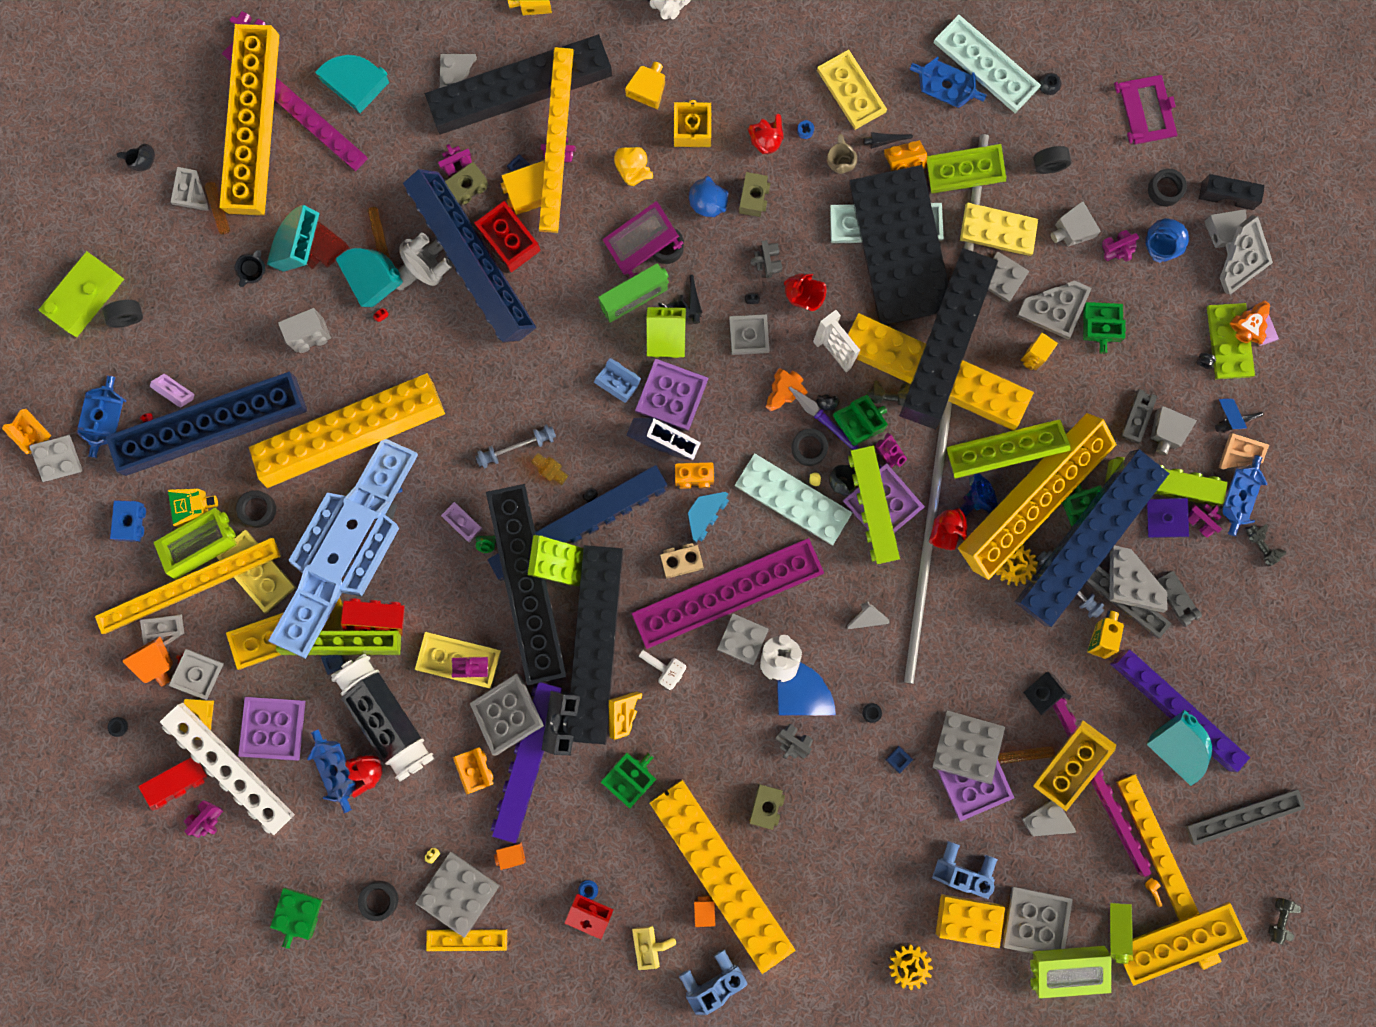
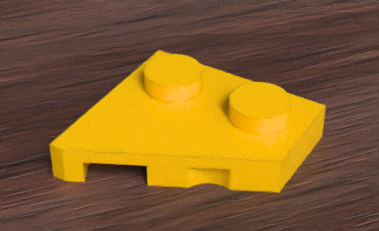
(622, 714)

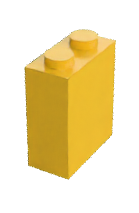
(524, 187)

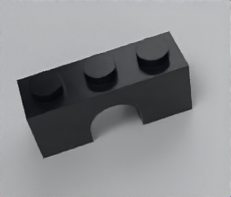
(1245, 193)
(556, 737)

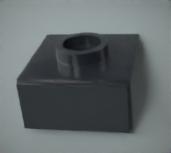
(1046, 692)

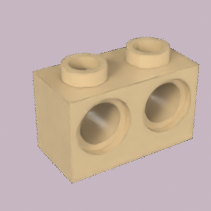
(683, 566)

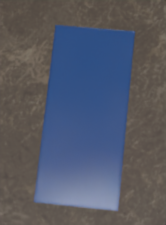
(1233, 414)

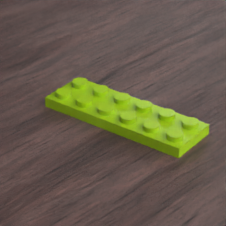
(1008, 448)

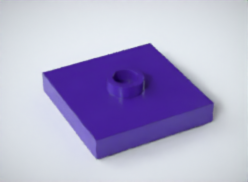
(1168, 518)

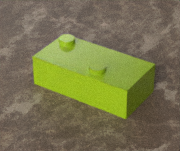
(81, 294)

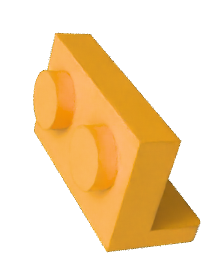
(906, 156)
(26, 431)
(694, 474)
(473, 770)

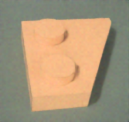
(1241, 451)

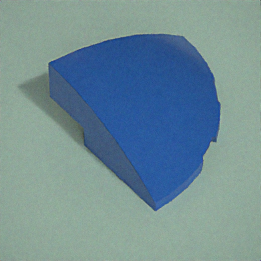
(804, 694)

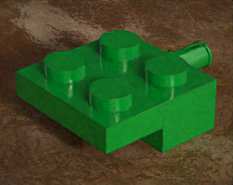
(1103, 323)
(861, 420)
(1078, 502)
(629, 779)
(296, 915)

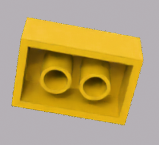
(970, 921)

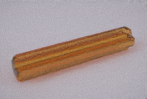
(219, 214)
(377, 230)
(1025, 755)

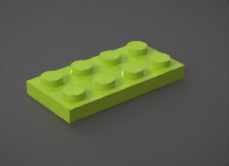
(966, 168)
(1232, 356)
(555, 561)

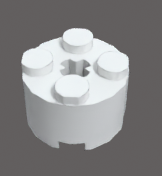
(780, 658)

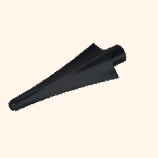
(880, 139)
(695, 308)
(1225, 425)

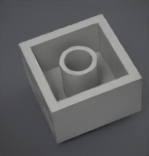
(305, 330)
(742, 639)

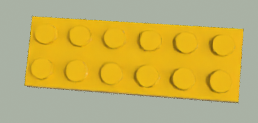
(251, 642)
(1184, 943)

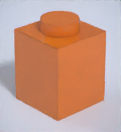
(510, 856)
(704, 912)

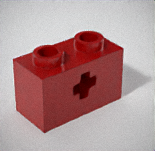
(589, 916)

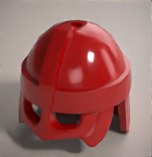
(768, 136)
(805, 292)
(947, 529)
(365, 773)

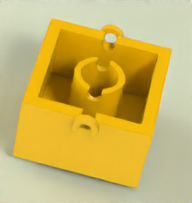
(692, 124)

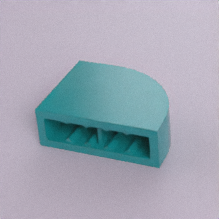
(353, 79)
(293, 239)
(369, 275)
(1183, 746)

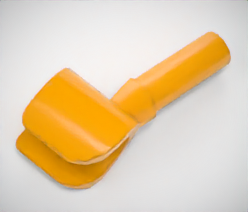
(1152, 885)

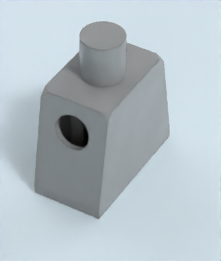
(1076, 226)
(1224, 226)
(1170, 429)

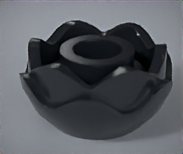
(1050, 89)
(826, 402)

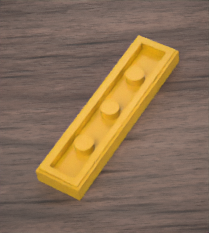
(474, 941)

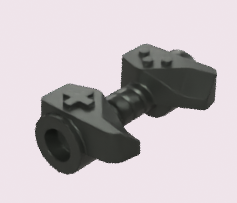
(878, 394)
(1257, 536)
(1278, 931)

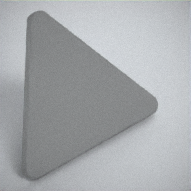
(868, 617)

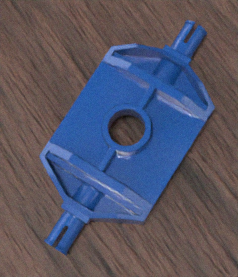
(937, 72)
(103, 400)
(1247, 482)
(327, 756)

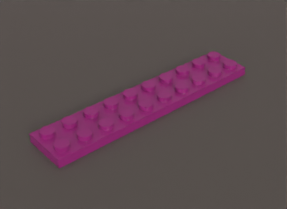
(727, 593)

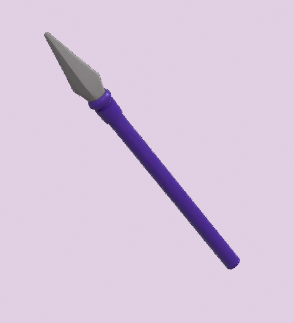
(812, 408)

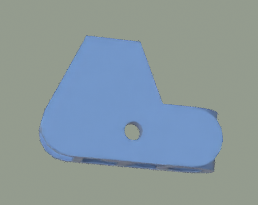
(968, 880)
(719, 986)

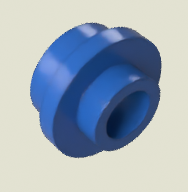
(588, 883)

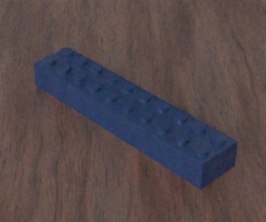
(469, 255)
(206, 424)
(1091, 537)

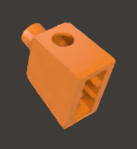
(150, 662)

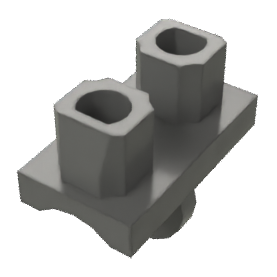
(770, 267)
(792, 745)

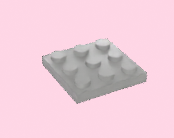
(506, 714)
(968, 747)
(457, 894)
(1036, 921)

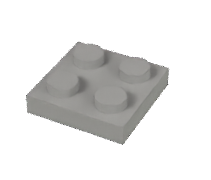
(1007, 277)
(749, 334)
(56, 458)
(196, 674)

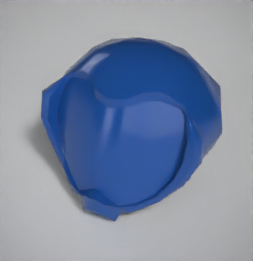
(708, 198)
(1166, 240)

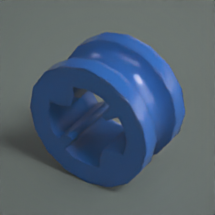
(805, 135)

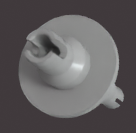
(421, 262)

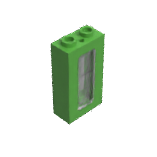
(634, 292)

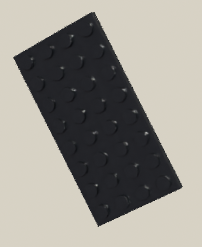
(900, 244)

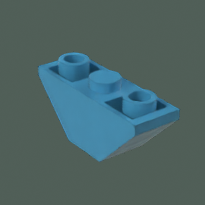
(704, 513)

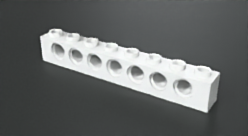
(210, 742)

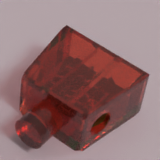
(325, 247)

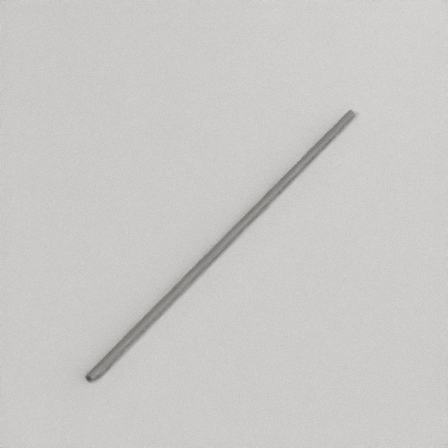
(933, 503)

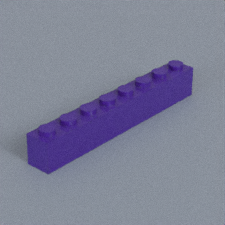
(1172, 704)
(523, 773)

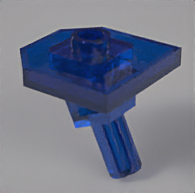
(980, 496)

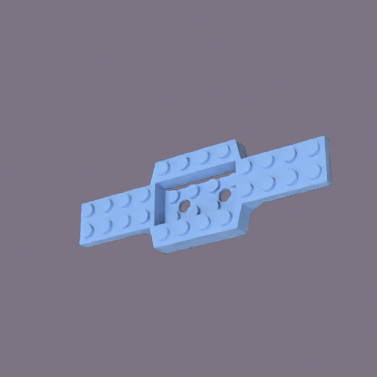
(328, 534)

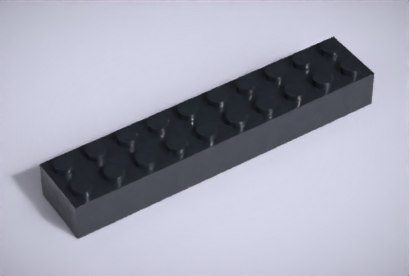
(513, 86)
(948, 339)
(526, 593)
(595, 642)

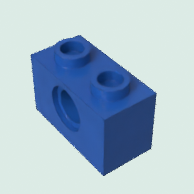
(121, 513)

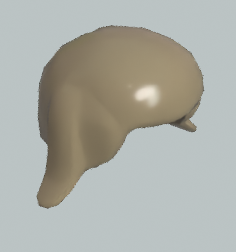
(846, 155)

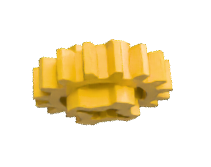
(1023, 570)
(913, 958)

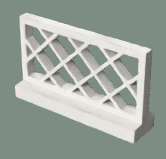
(836, 341)

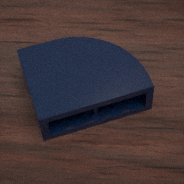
(663, 438)

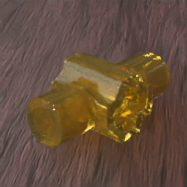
(549, 469)

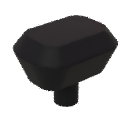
(752, 298)
(590, 495)

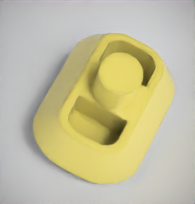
(815, 479)
(432, 855)

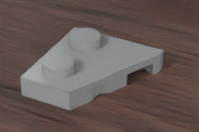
(455, 67)
(188, 190)
(166, 627)
(1048, 820)

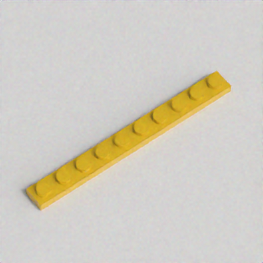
(556, 140)
(187, 586)
(1160, 854)

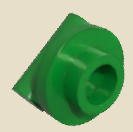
(485, 543)

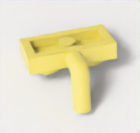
(647, 948)

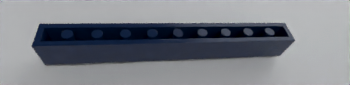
(599, 511)

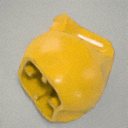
(632, 165)

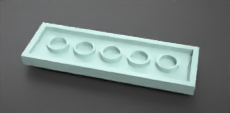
(989, 63)
(845, 226)
(793, 499)

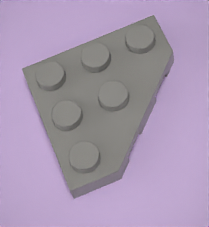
(1246, 255)
(1056, 308)
(1133, 583)

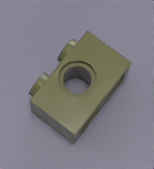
(471, 175)
(754, 184)
(766, 794)

